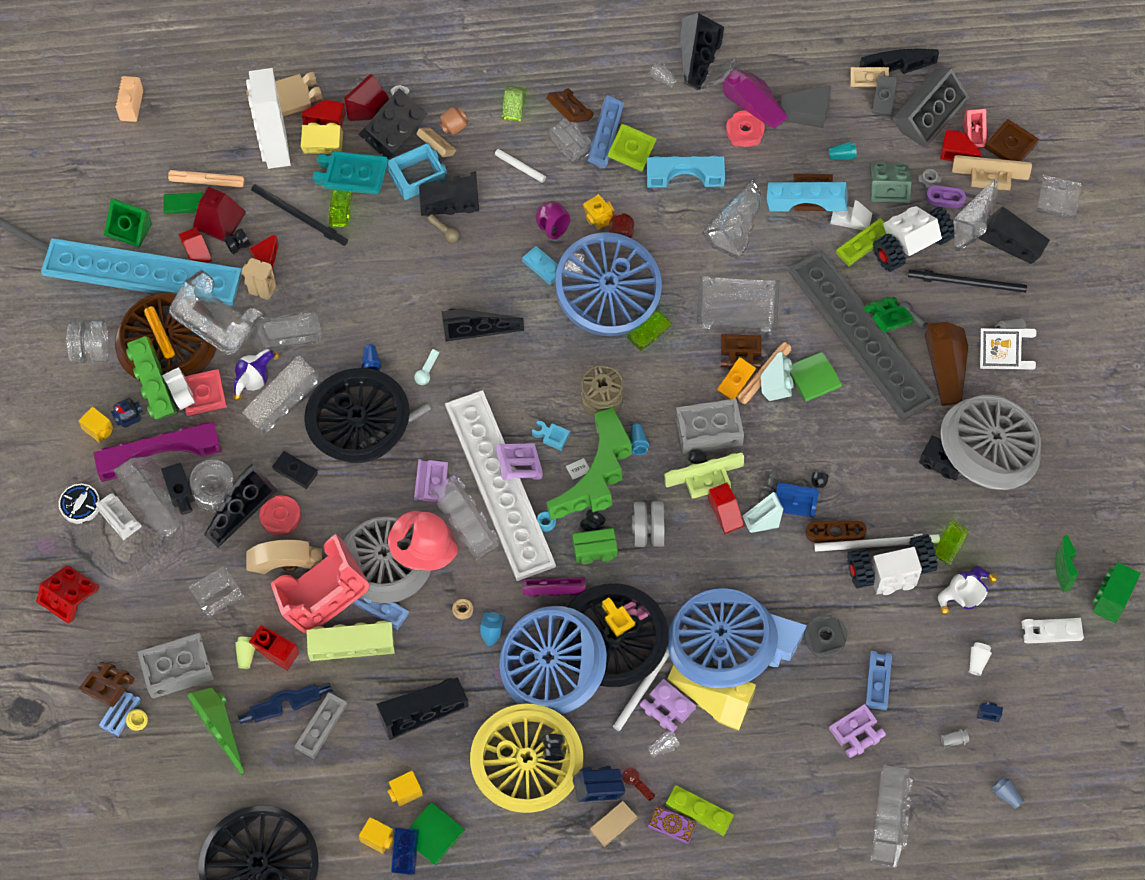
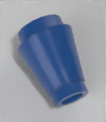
(370, 358)

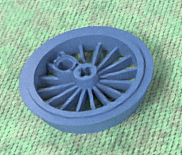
(731, 632)
(592, 659)

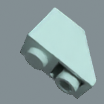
(776, 378)

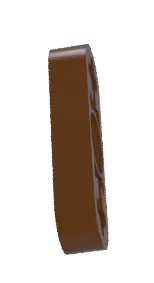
(820, 525)

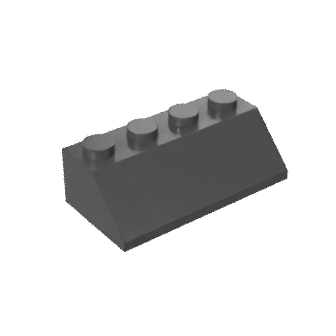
(931, 106)

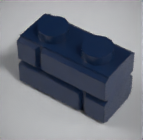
(598, 784)

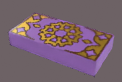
(672, 824)

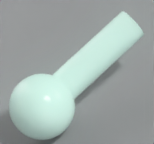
(422, 376)

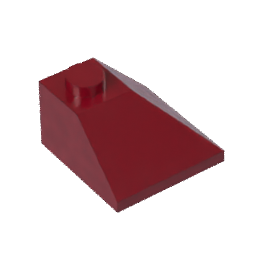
(365, 100)
(217, 214)

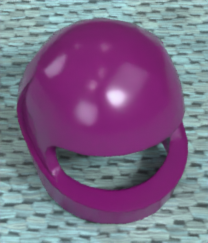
(553, 215)

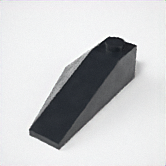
(699, 42)
(467, 324)

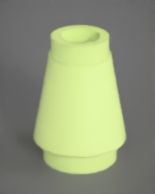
(244, 652)

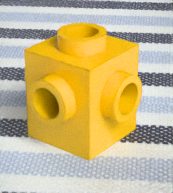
(598, 212)

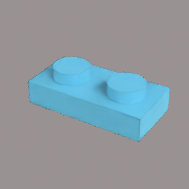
(541, 264)

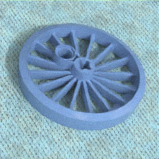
(614, 290)

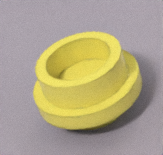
(136, 719)

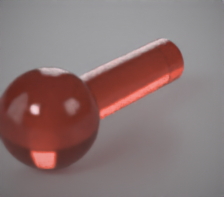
(631, 777)

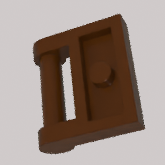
(569, 106)

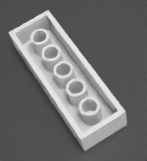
(268, 118)

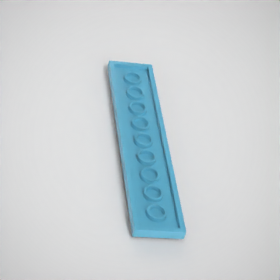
(134, 269)

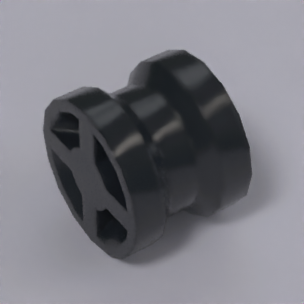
(592, 521)

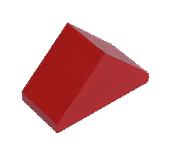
(266, 250)

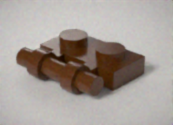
(740, 345)
(104, 689)

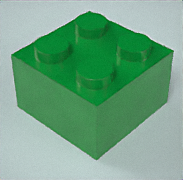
(1115, 592)

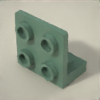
(890, 182)

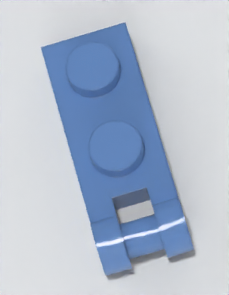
(878, 681)

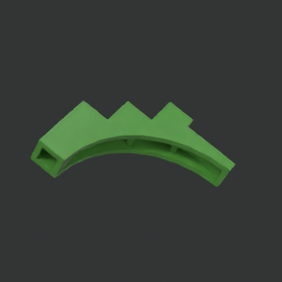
(605, 471)

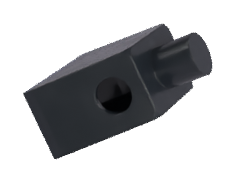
(177, 482)

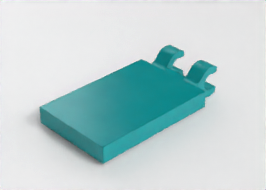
(351, 172)

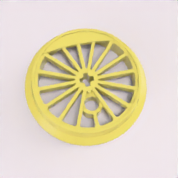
(524, 713)

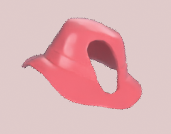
(430, 545)

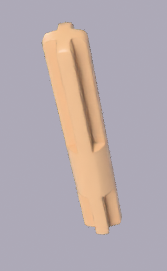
(206, 178)
(755, 383)

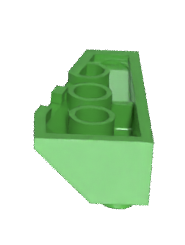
(214, 715)

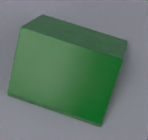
(127, 223)

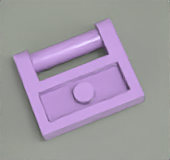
(519, 455)

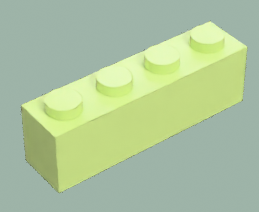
(350, 641)

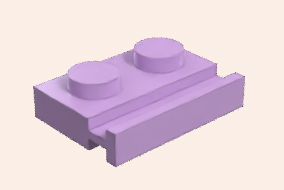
(429, 476)

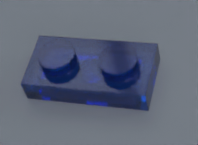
(405, 850)

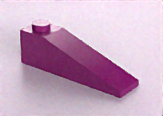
(754, 97)

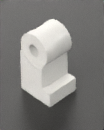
(179, 388)

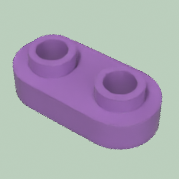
(945, 196)

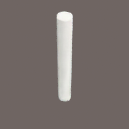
(519, 165)

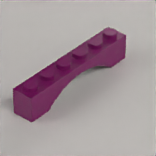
(197, 440)

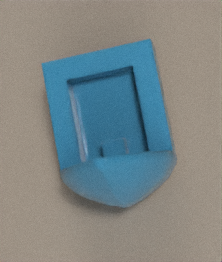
(491, 627)

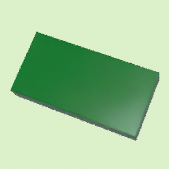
(181, 203)

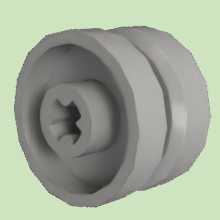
(648, 524)

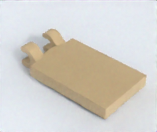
(295, 95)

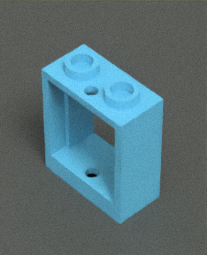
(410, 158)

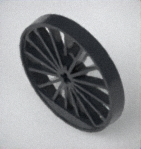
(237, 821)

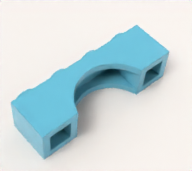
(708, 169)
(829, 195)

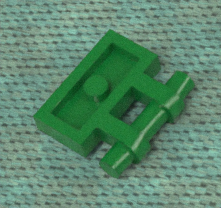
(889, 315)

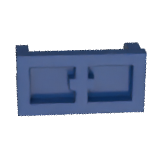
(797, 499)

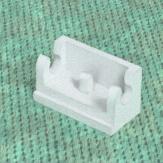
(118, 516)

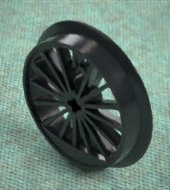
(356, 417)
(623, 594)

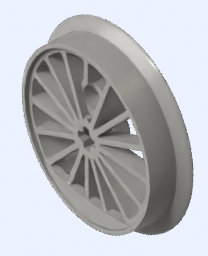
(993, 440)

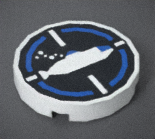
(78, 503)

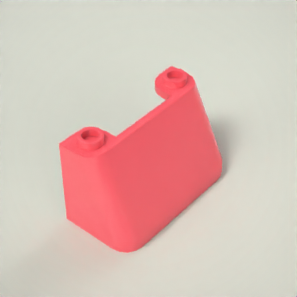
(321, 590)

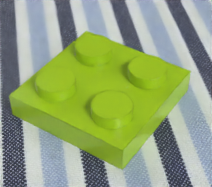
(631, 147)

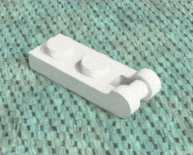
(1053, 630)

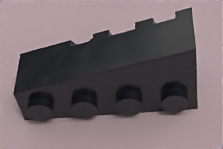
(421, 707)

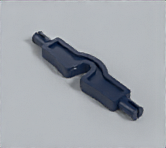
(273, 707)

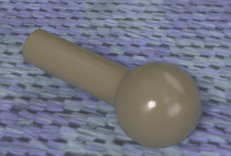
(450, 234)

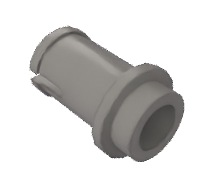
(955, 738)

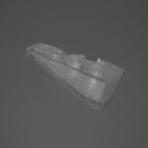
(731, 225)
(147, 488)

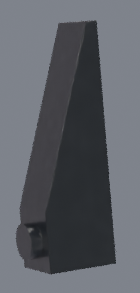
(244, 498)

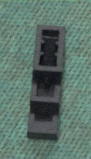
(903, 59)

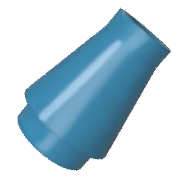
(638, 440)

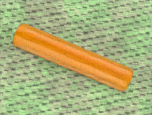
(159, 332)

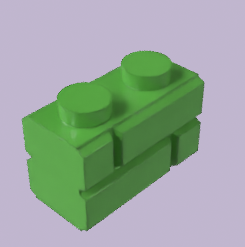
(594, 546)

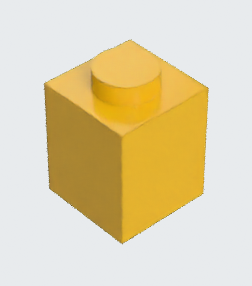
(96, 425)
(404, 789)
(377, 835)

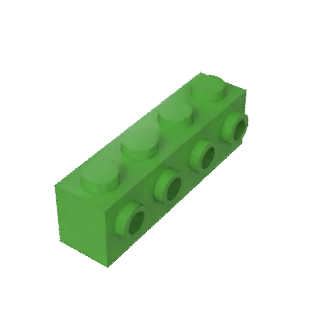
(150, 373)

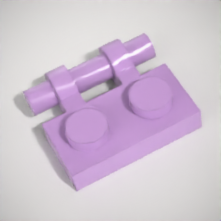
(672, 701)
(852, 726)

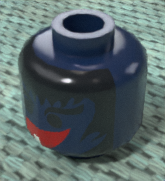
(126, 412)

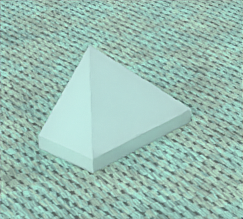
(764, 515)

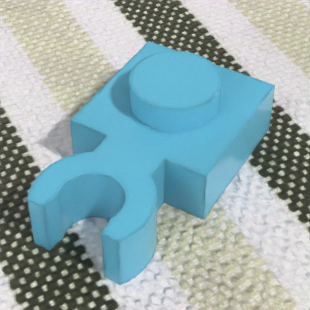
(553, 436)

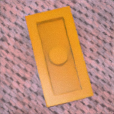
(736, 379)

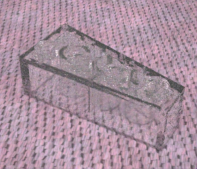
(283, 394)
(464, 516)

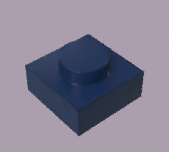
(990, 712)

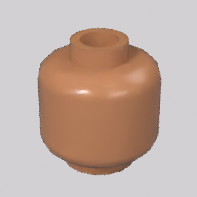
(453, 121)

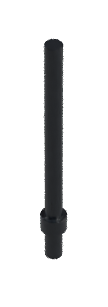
(328, 232)
(929, 276)

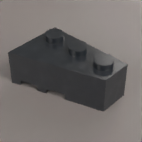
(450, 197)
(1014, 236)

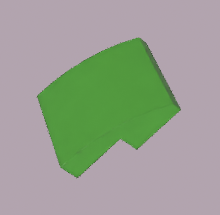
(814, 376)

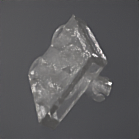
(1059, 197)

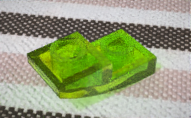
(340, 208)
(649, 331)

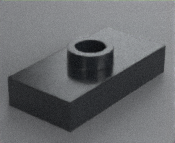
(295, 470)

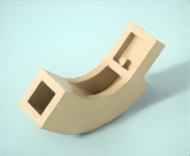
(282, 553)

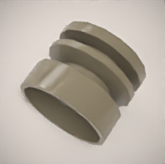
(601, 389)

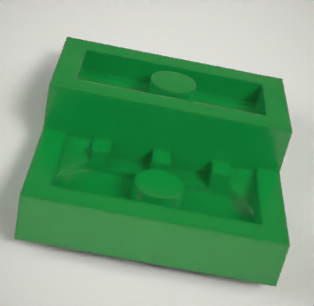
(1064, 564)
(436, 833)

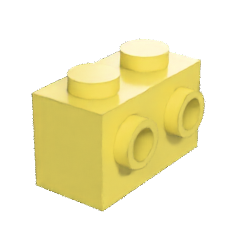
(321, 138)

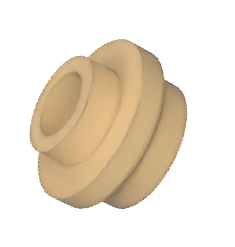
(460, 604)

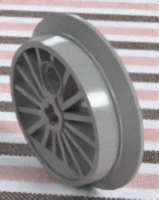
(374, 559)

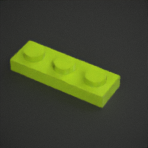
(861, 243)
(699, 810)

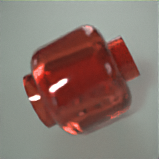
(622, 224)

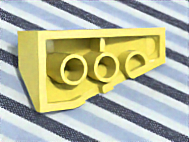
(725, 704)

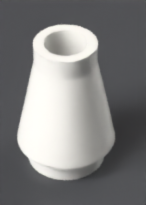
(979, 657)

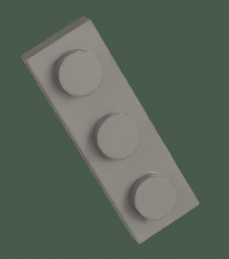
(321, 725)

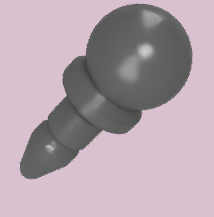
(770, 485)

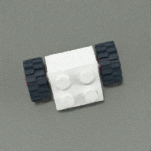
(912, 233)
(893, 569)

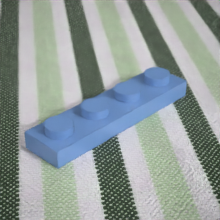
(605, 131)

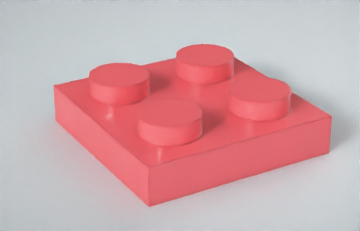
(206, 391)

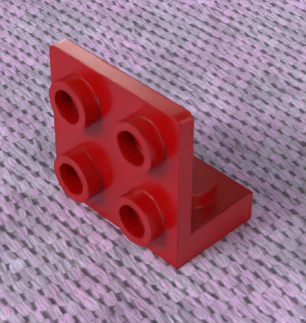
(64, 592)

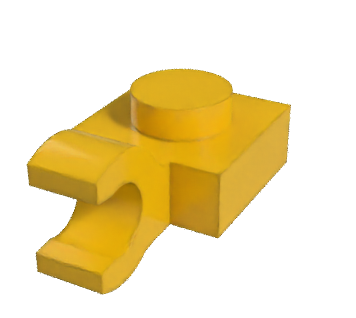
(617, 619)

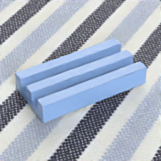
(103, 724)

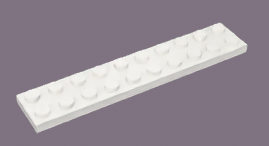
(504, 499)

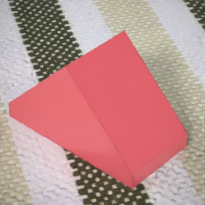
(975, 126)

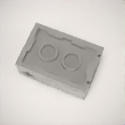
(709, 426)
(175, 665)

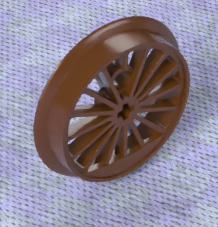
(173, 330)

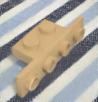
(985, 170)

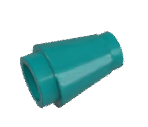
(844, 151)

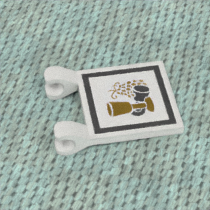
(1003, 349)

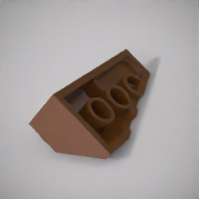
(948, 357)

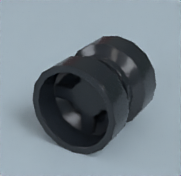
(237, 241)
(553, 747)

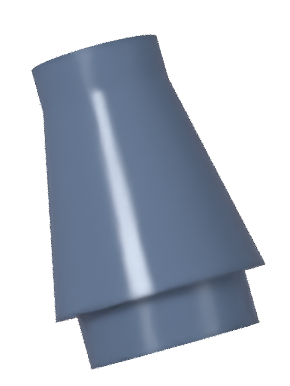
(1006, 791)

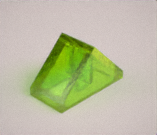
(513, 103)
(951, 542)

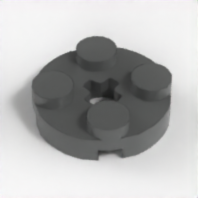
(823, 647)

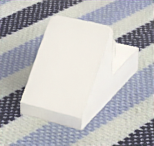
(855, 217)

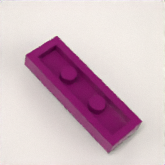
(553, 586)

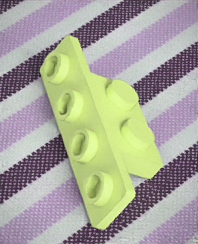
(706, 475)

